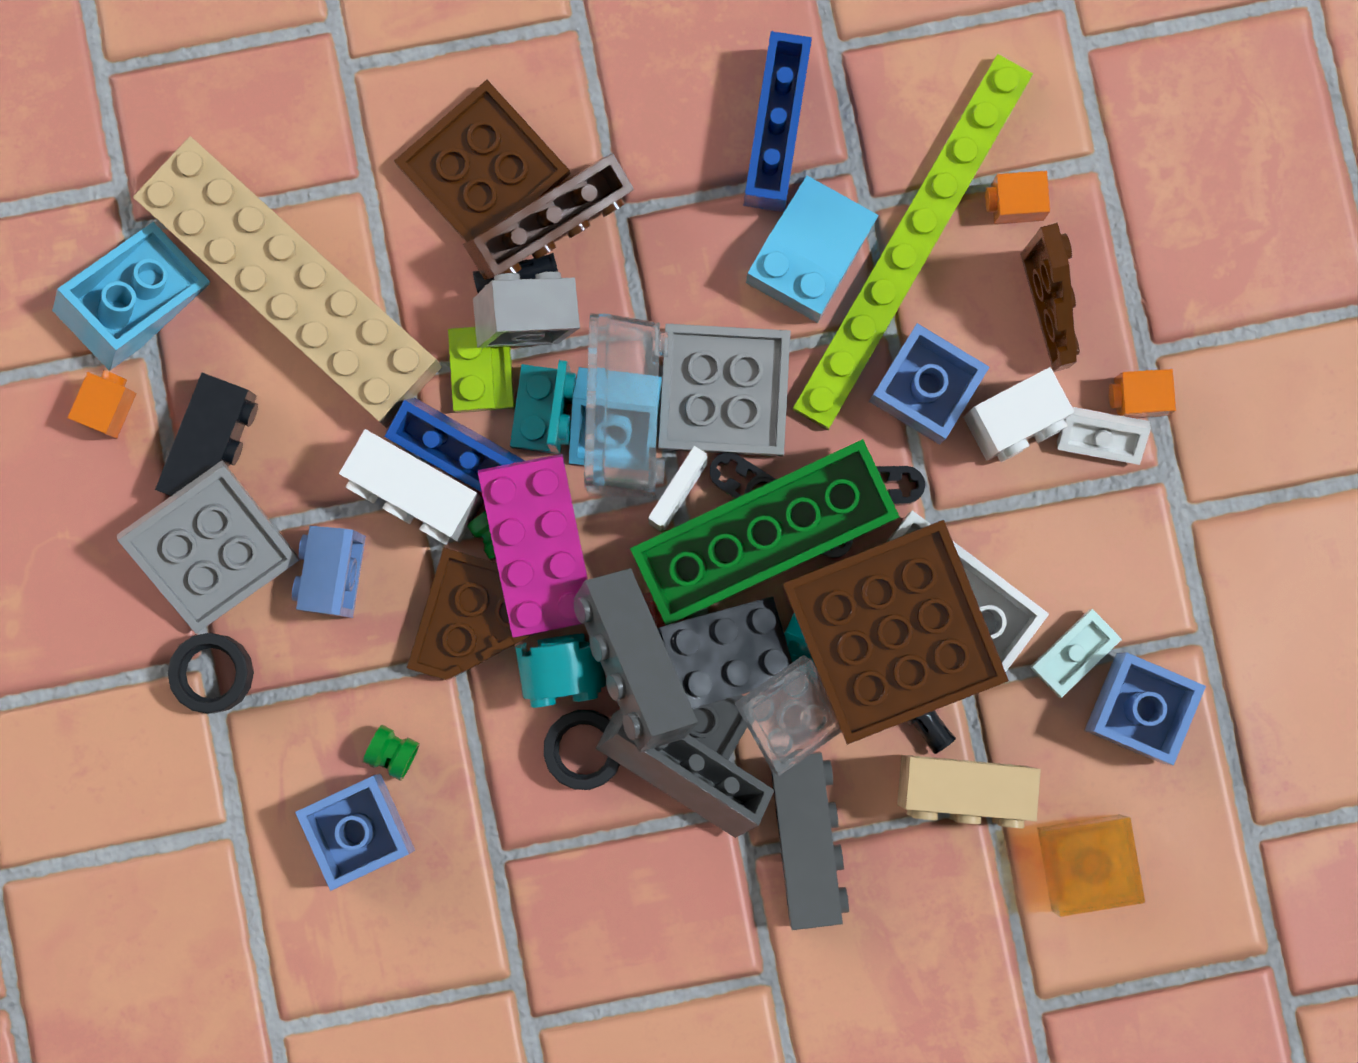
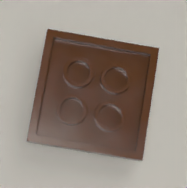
(481, 163)

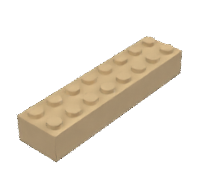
(287, 281)

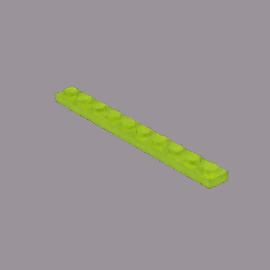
(912, 242)

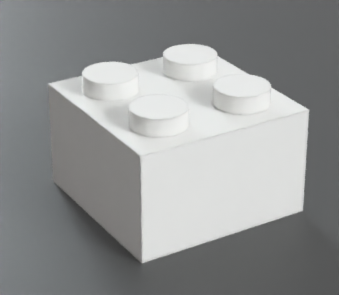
(1019, 413)

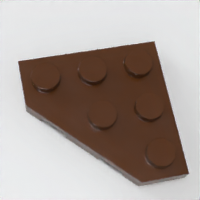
(1053, 296)
(462, 618)

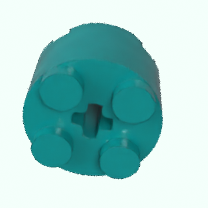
(559, 669)

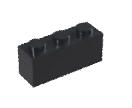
(208, 432)

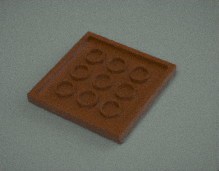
(895, 632)

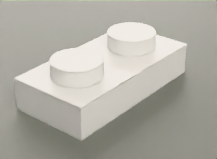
(1104, 436)

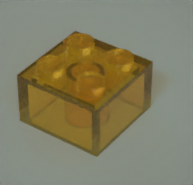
(1091, 865)

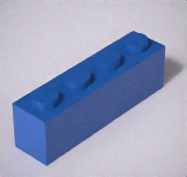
(777, 121)
(446, 442)

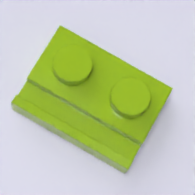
(479, 375)

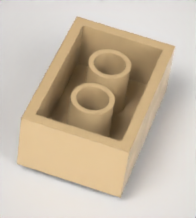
(968, 790)

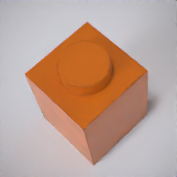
(1018, 197)
(1143, 393)
(102, 403)

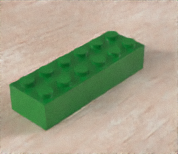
(764, 532)

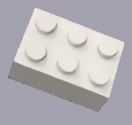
(410, 488)

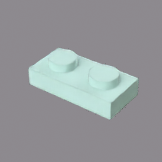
(1075, 653)

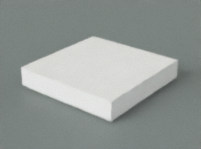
(678, 489)

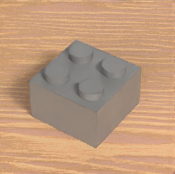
(526, 310)

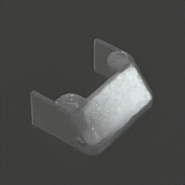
(623, 407)

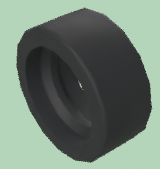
(184, 654)
(553, 759)

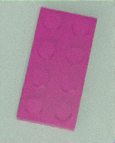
(534, 542)

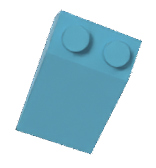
(811, 248)
(128, 295)

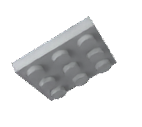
(725, 390)
(208, 547)

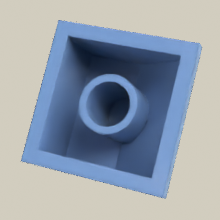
(329, 571)

